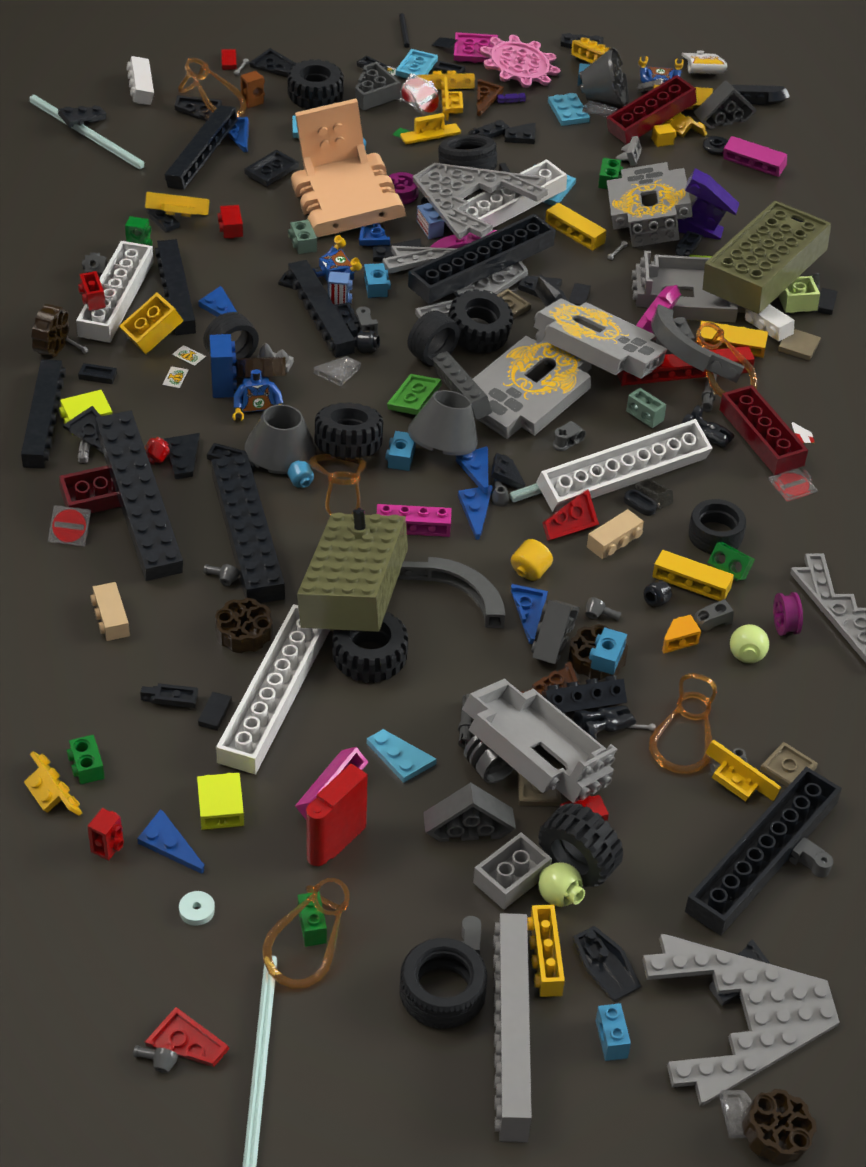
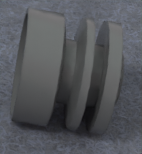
(486, 761)

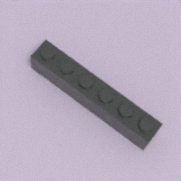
(459, 381)

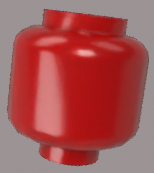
(156, 450)

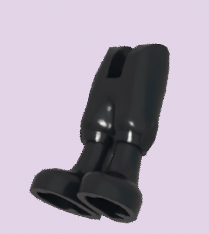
(714, 432)
(609, 719)

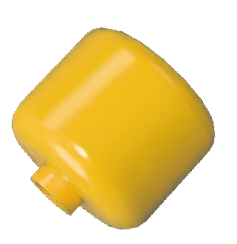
(531, 559)

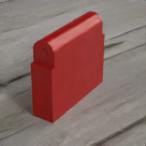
(336, 815)

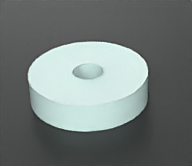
(196, 916)

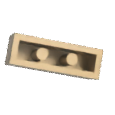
(615, 534)
(110, 611)

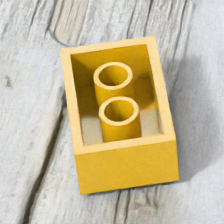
(151, 323)

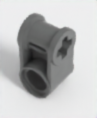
(568, 436)

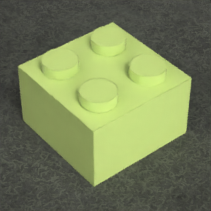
(800, 296)

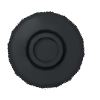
(715, 144)

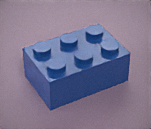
(222, 368)

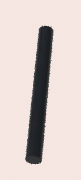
(404, 30)

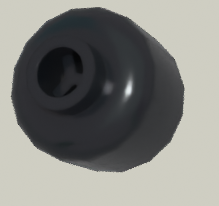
(367, 341)
(657, 593)

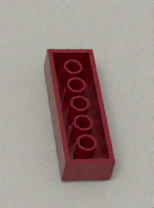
(651, 109)
(763, 429)

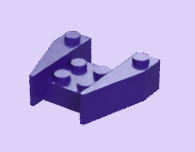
(708, 207)

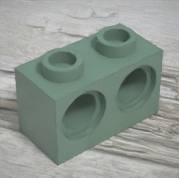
(303, 236)
(646, 407)

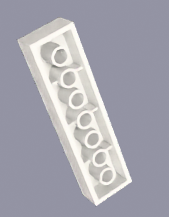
(506, 204)
(120, 285)

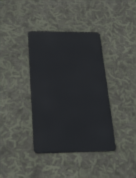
(444, 42)

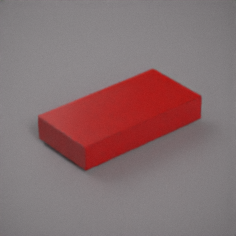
(229, 59)

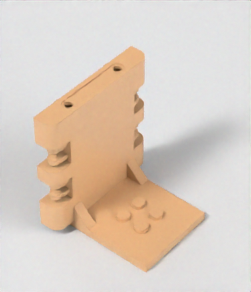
(339, 181)

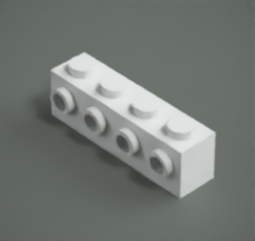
(140, 80)

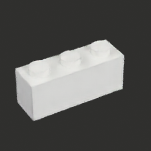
(773, 321)

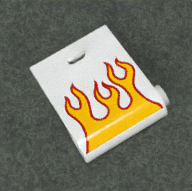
(705, 63)

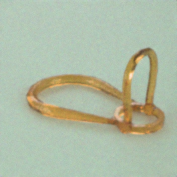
(210, 106)
(720, 333)
(332, 476)
(661, 728)
(281, 924)

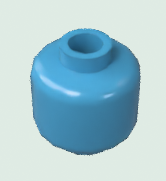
(300, 474)

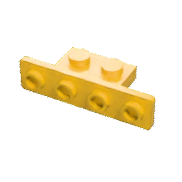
(454, 80)
(451, 101)
(683, 124)
(430, 128)
(176, 203)
(739, 775)
(47, 787)

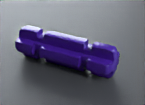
(511, 98)

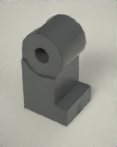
(365, 320)
(714, 615)
(812, 857)
(471, 932)

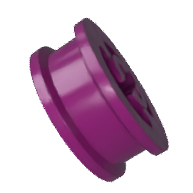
(405, 186)
(788, 613)

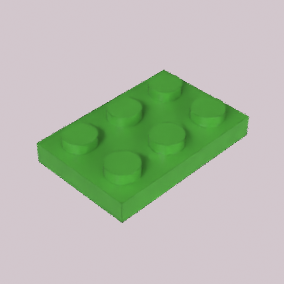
(414, 394)

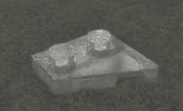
(599, 109)
(338, 370)
(734, 1109)

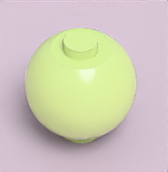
(749, 644)
(561, 884)

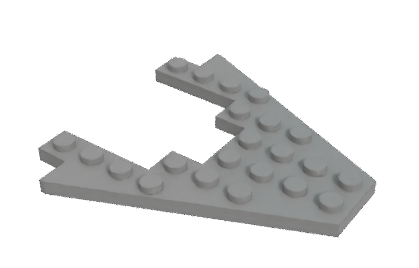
(449, 184)
(411, 257)
(838, 608)
(779, 1005)

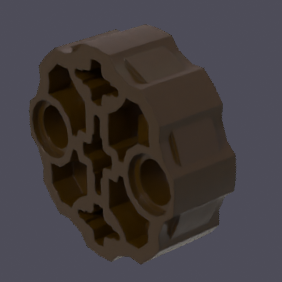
(50, 330)
(268, 365)
(243, 625)
(580, 650)
(778, 1109)

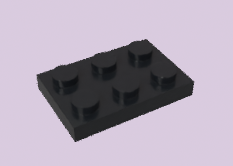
(271, 168)

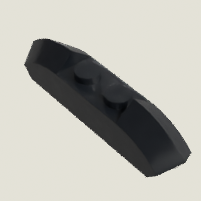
(762, 94)

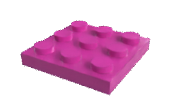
(469, 45)

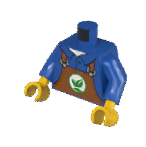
(655, 73)
(337, 261)
(256, 394)

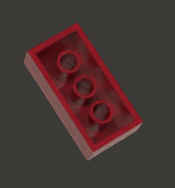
(89, 490)

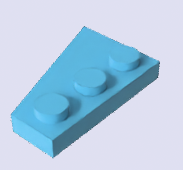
(400, 756)

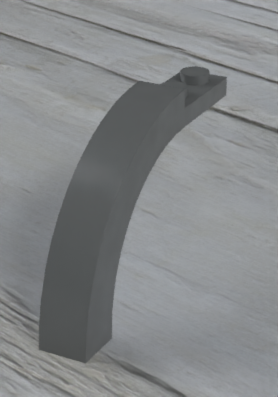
(689, 351)
(463, 578)

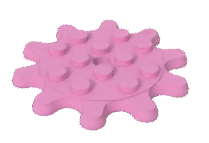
(533, 63)

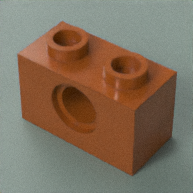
(252, 88)

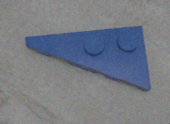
(239, 133)
(373, 235)
(217, 302)
(476, 467)
(475, 507)
(529, 607)
(166, 840)

